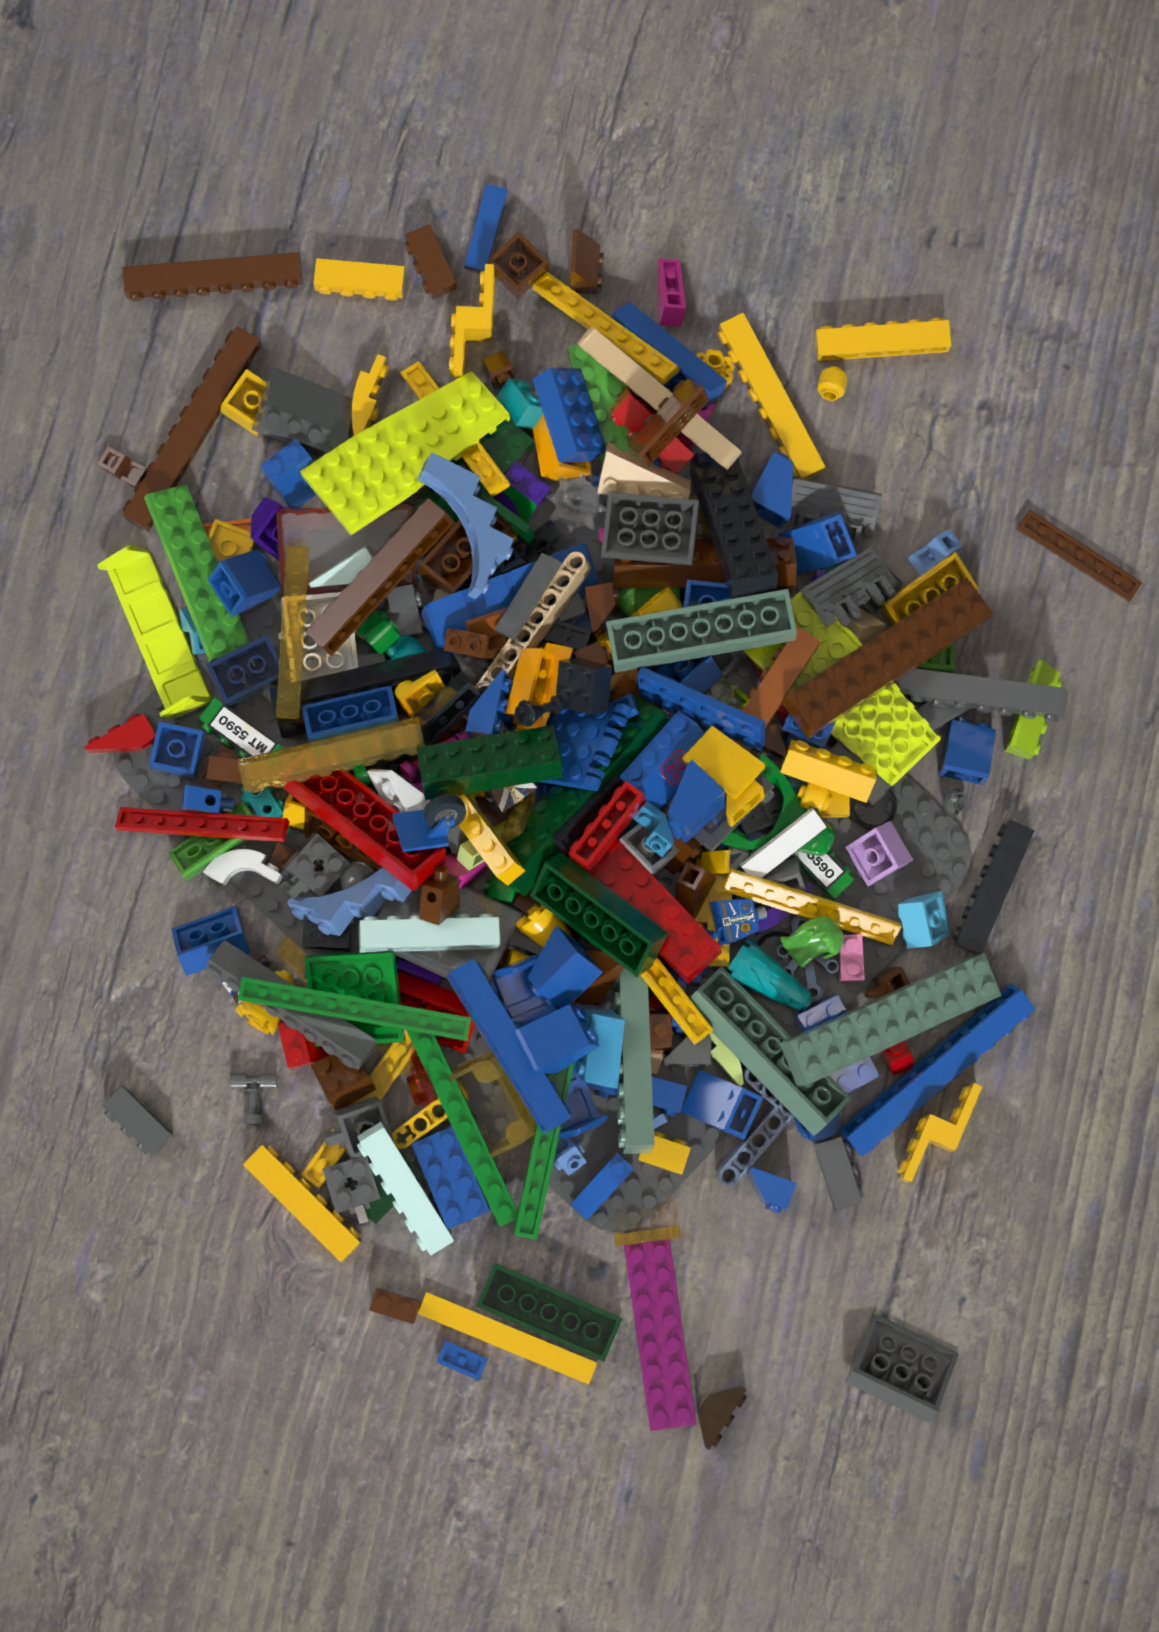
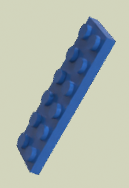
(701, 708)

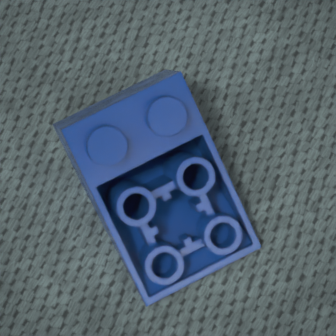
(821, 542)
(488, 713)
(722, 1104)

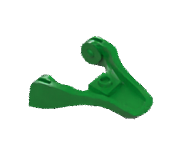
(790, 811)

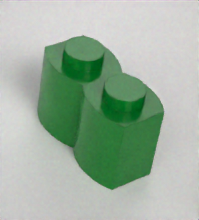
(379, 631)

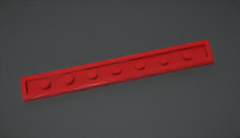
(202, 824)

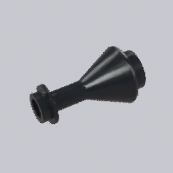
(529, 712)

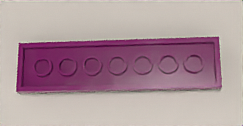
(659, 1335)

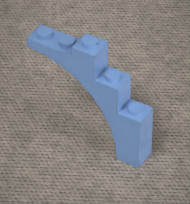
(459, 490)
(337, 910)

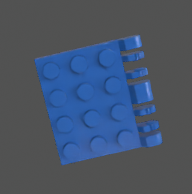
(586, 742)

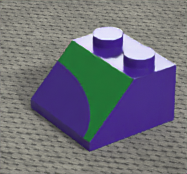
(524, 494)

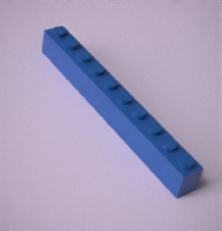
(937, 1070)

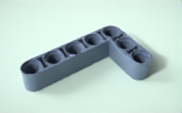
(761, 1127)

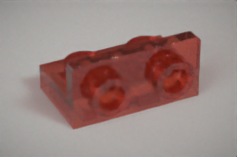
(420, 1084)

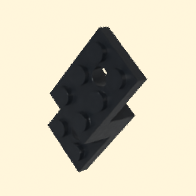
(523, 554)

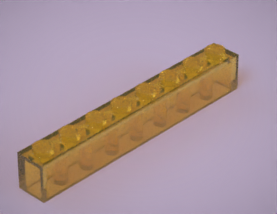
(331, 754)

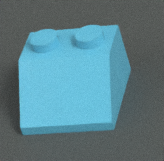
(924, 920)

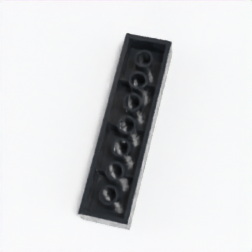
(733, 527)
(364, 679)

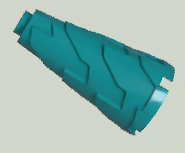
(765, 976)

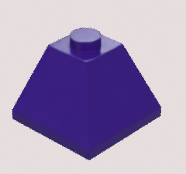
(265, 526)

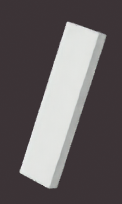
(783, 844)

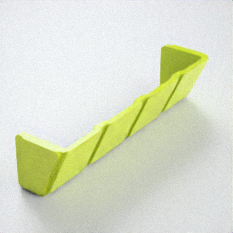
(157, 631)

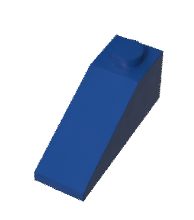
(602, 1186)

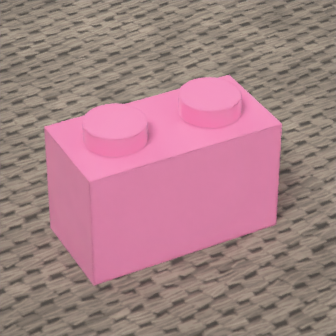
(851, 960)

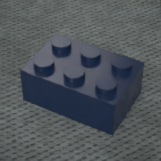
(246, 671)

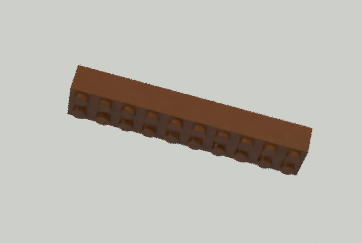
(887, 658)

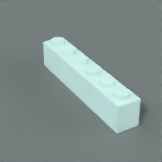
(418, 935)
(405, 1188)

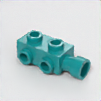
(262, 801)

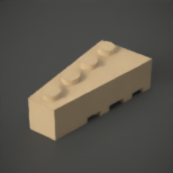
(630, 475)

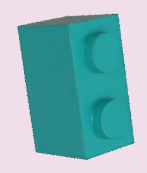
(520, 403)

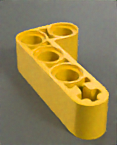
(662, 601)
(430, 1117)

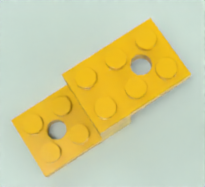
(472, 322)
(939, 1132)

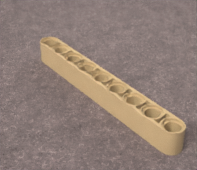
(654, 393)
(549, 613)

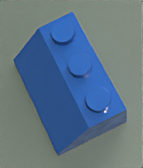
(200, 938)
(772, 1189)

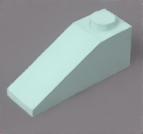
(344, 571)

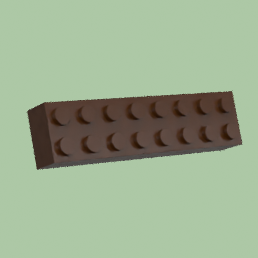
(703, 568)

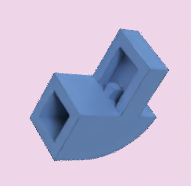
(935, 552)

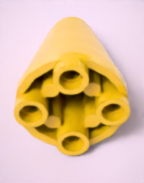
(540, 924)

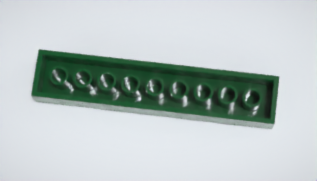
(562, 802)

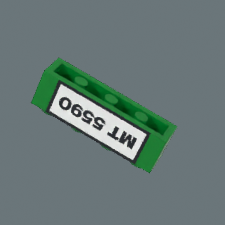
(236, 731)
(826, 872)

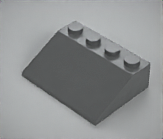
(304, 412)
(650, 528)
(902, 1368)

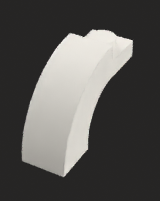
(240, 860)

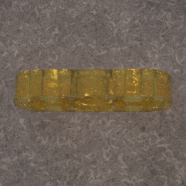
(647, 1235)

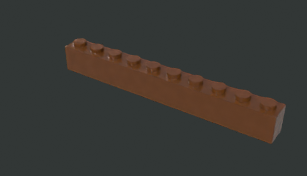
(194, 424)

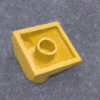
(417, 694)

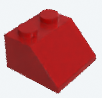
(298, 1049)

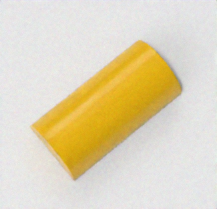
(926, 588)

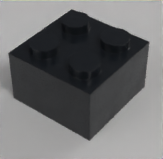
(584, 685)

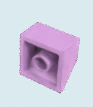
(879, 853)

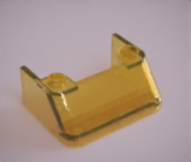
(487, 1069)

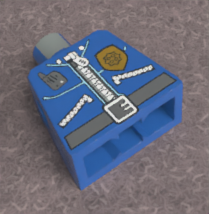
(736, 919)

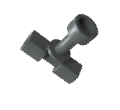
(253, 1085)

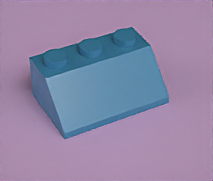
(603, 1063)

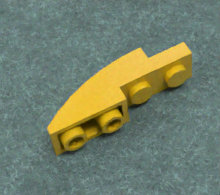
(363, 406)

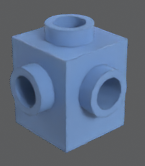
(568, 1156)

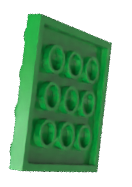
(360, 976)

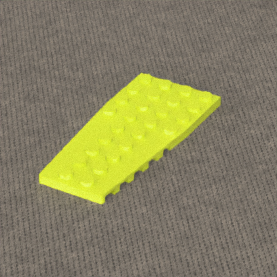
(384, 461)
(881, 730)

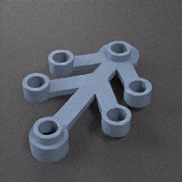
(809, 969)

